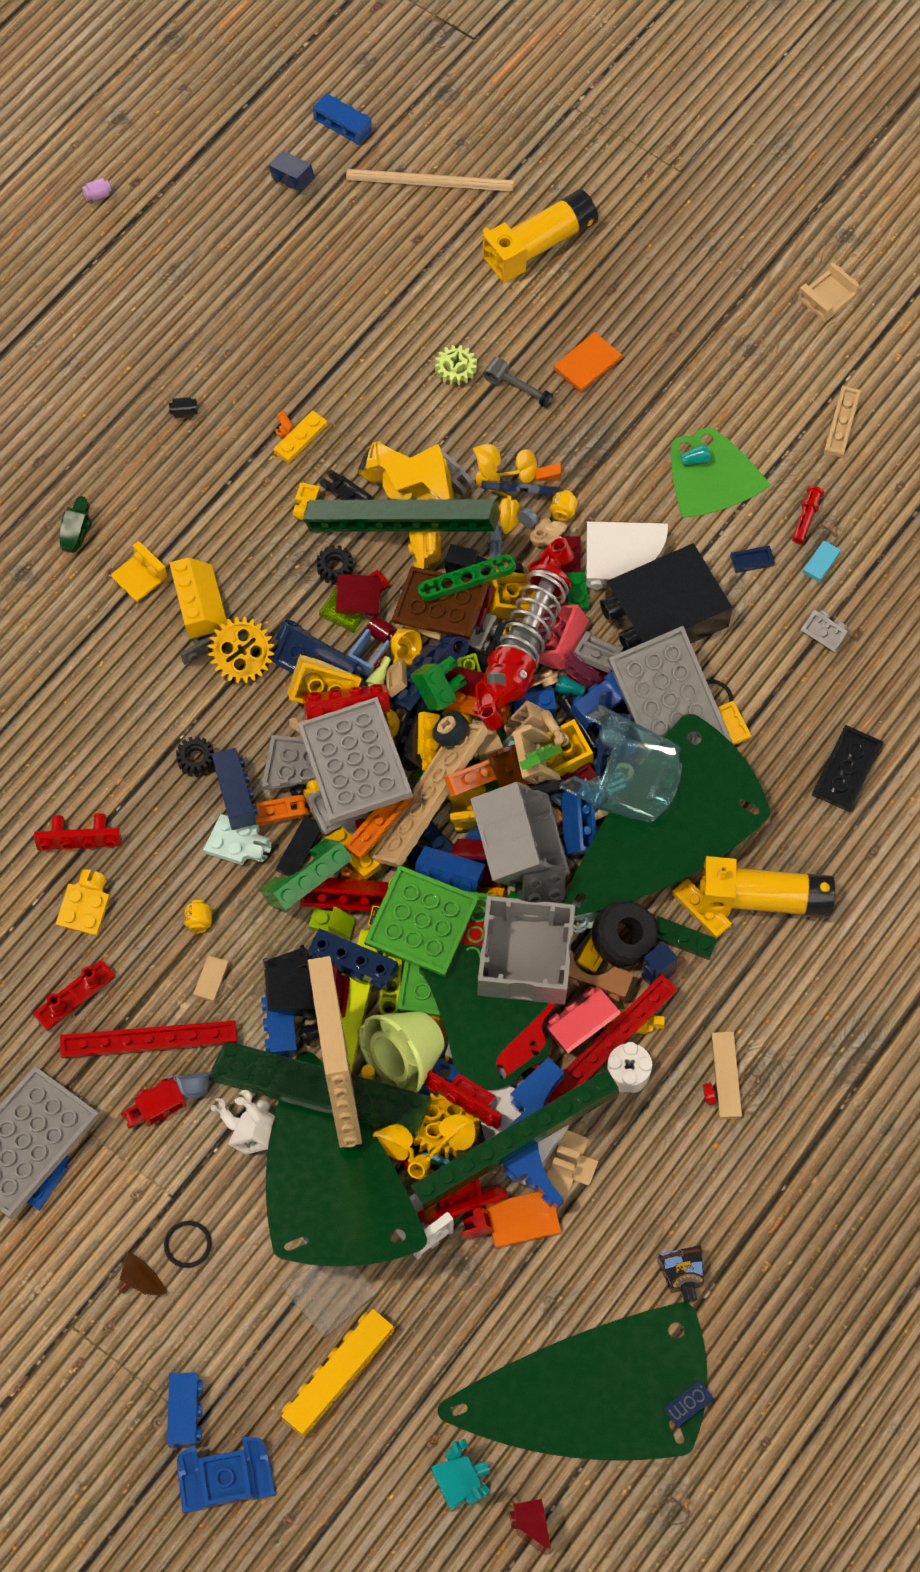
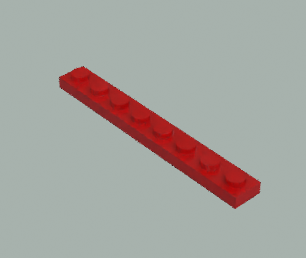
(616, 1034)
(147, 1039)

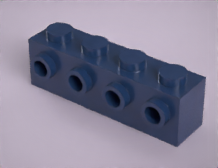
(234, 789)
(355, 960)

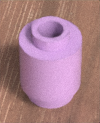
(96, 190)

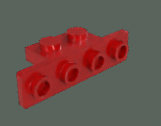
(468, 1096)
(463, 1200)

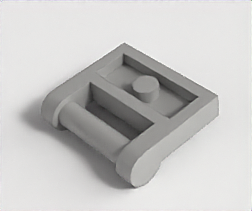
(596, 651)

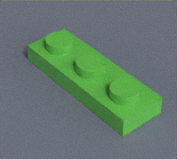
(540, 755)

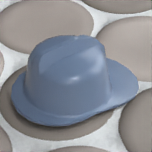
(194, 1084)

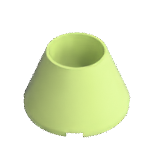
(401, 1047)

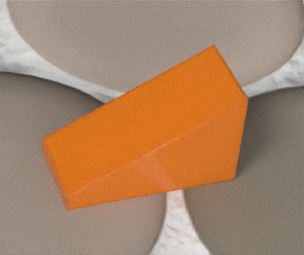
(549, 473)

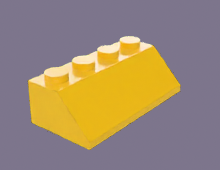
(198, 596)

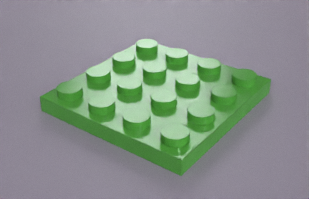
(421, 920)

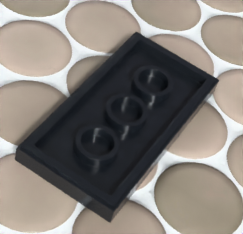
(847, 768)

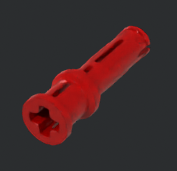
(809, 507)

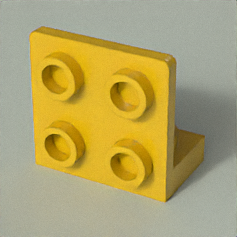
(140, 573)

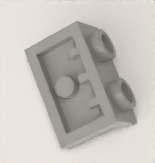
(824, 630)

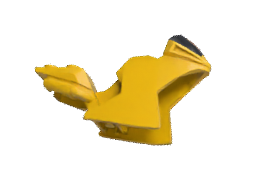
(408, 478)

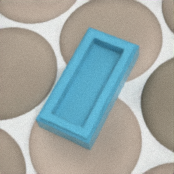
(821, 561)

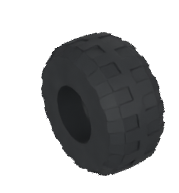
(608, 942)

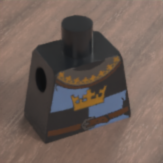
(683, 1271)

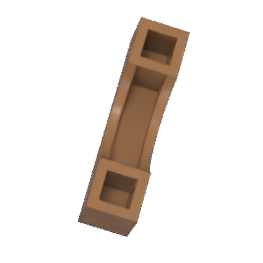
(613, 983)

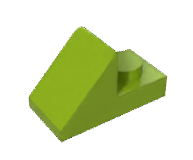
(333, 921)

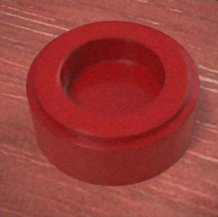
(709, 1093)

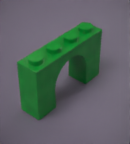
(328, 858)

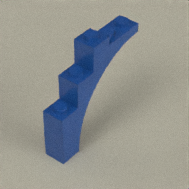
(530, 1097)

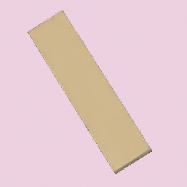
(842, 421)
(726, 1075)

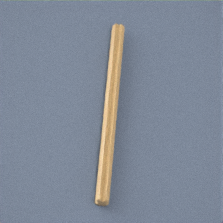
(429, 180)

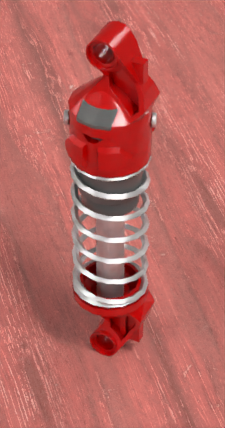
(516, 659)

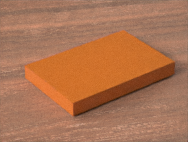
(587, 362)
(522, 1220)

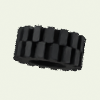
(334, 554)
(195, 745)

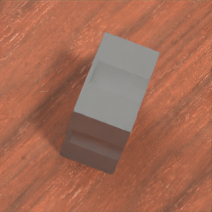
(518, 832)
(526, 950)

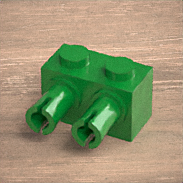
(434, 686)

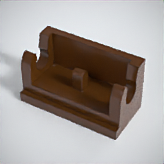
(506, 766)

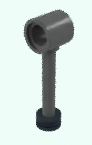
(497, 371)

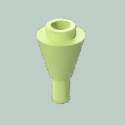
(379, 673)

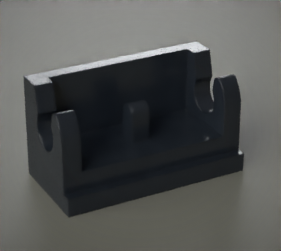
(293, 959)

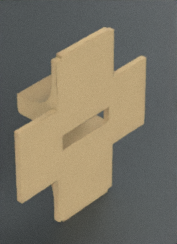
(561, 1172)

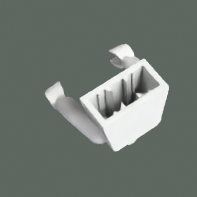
(253, 1128)

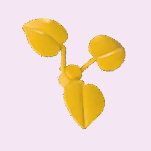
(488, 460)
(456, 1129)

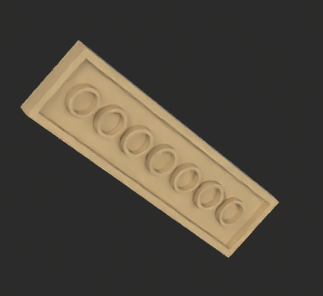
(428, 797)

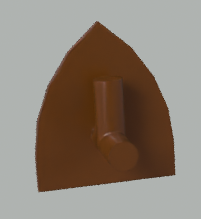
(140, 1277)

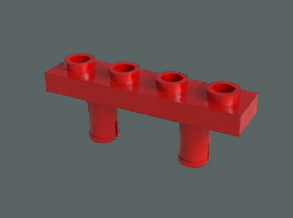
(80, 838)
(74, 995)

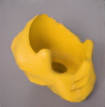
(406, 645)

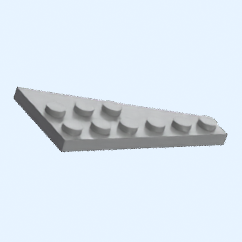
(287, 763)

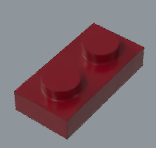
(575, 545)

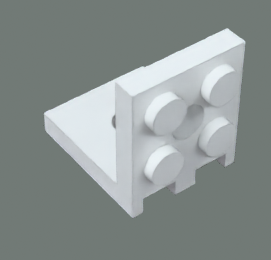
(433, 1232)

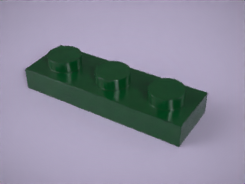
(685, 938)

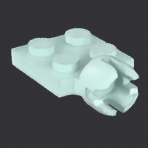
(237, 844)

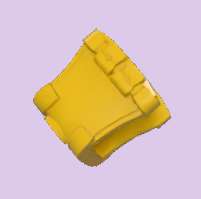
(463, 812)

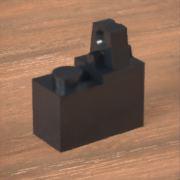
(462, 557)

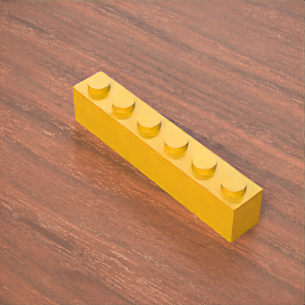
(337, 1373)

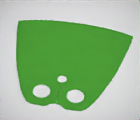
(715, 484)

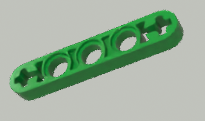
(456, 576)

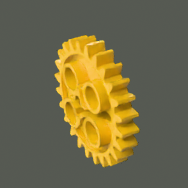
(251, 664)
(440, 1108)

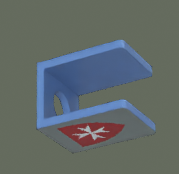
(360, 647)

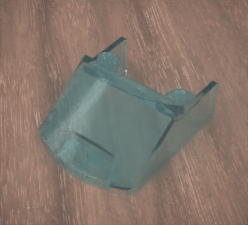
(639, 772)

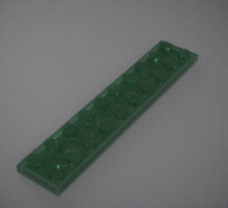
(307, 1087)

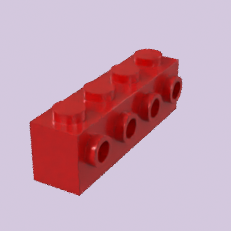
(325, 702)
(346, 894)

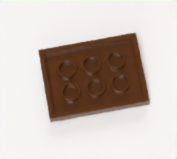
(447, 615)

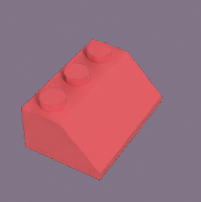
(564, 635)
(581, 1019)

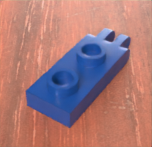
(42, 1194)

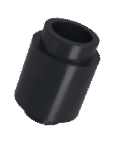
(183, 407)

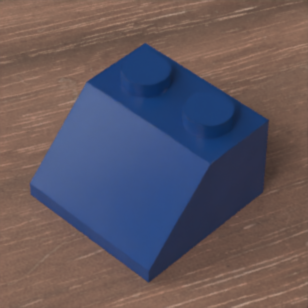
(540, 696)

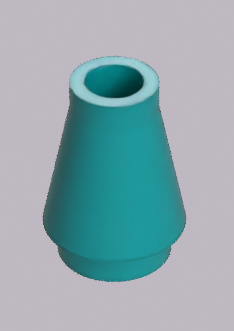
(697, 455)
(567, 685)

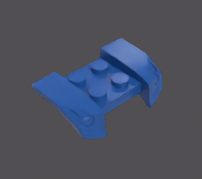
(224, 1476)

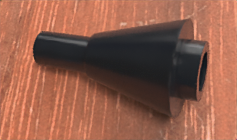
(309, 1034)

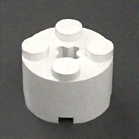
(630, 1056)

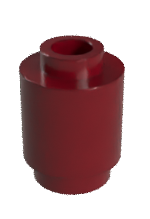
(381, 629)

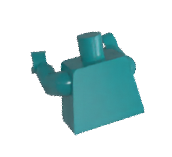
(460, 1479)

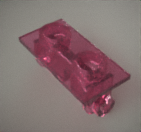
(581, 672)

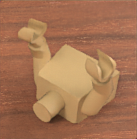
(538, 717)

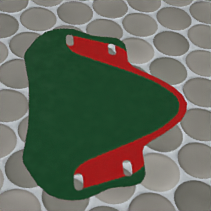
(485, 1028)

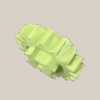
(456, 365)

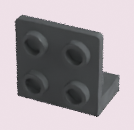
(542, 885)

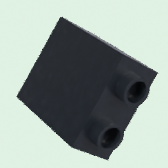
(665, 596)

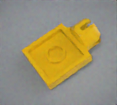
(84, 904)

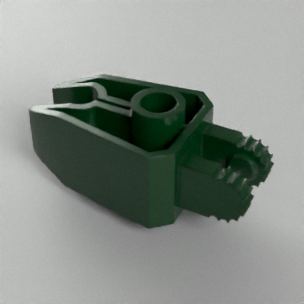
(75, 525)

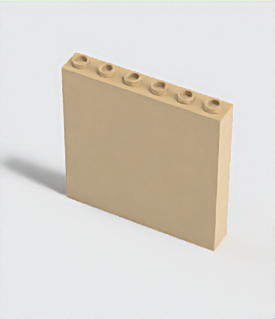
(334, 1052)

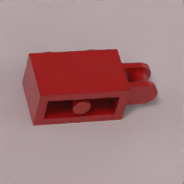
(155, 1104)

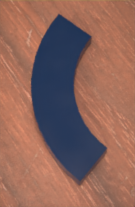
(516, 486)

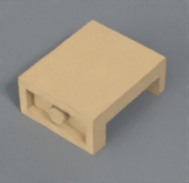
(829, 292)
(527, 740)

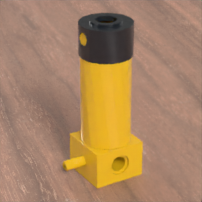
(509, 249)
(763, 890)

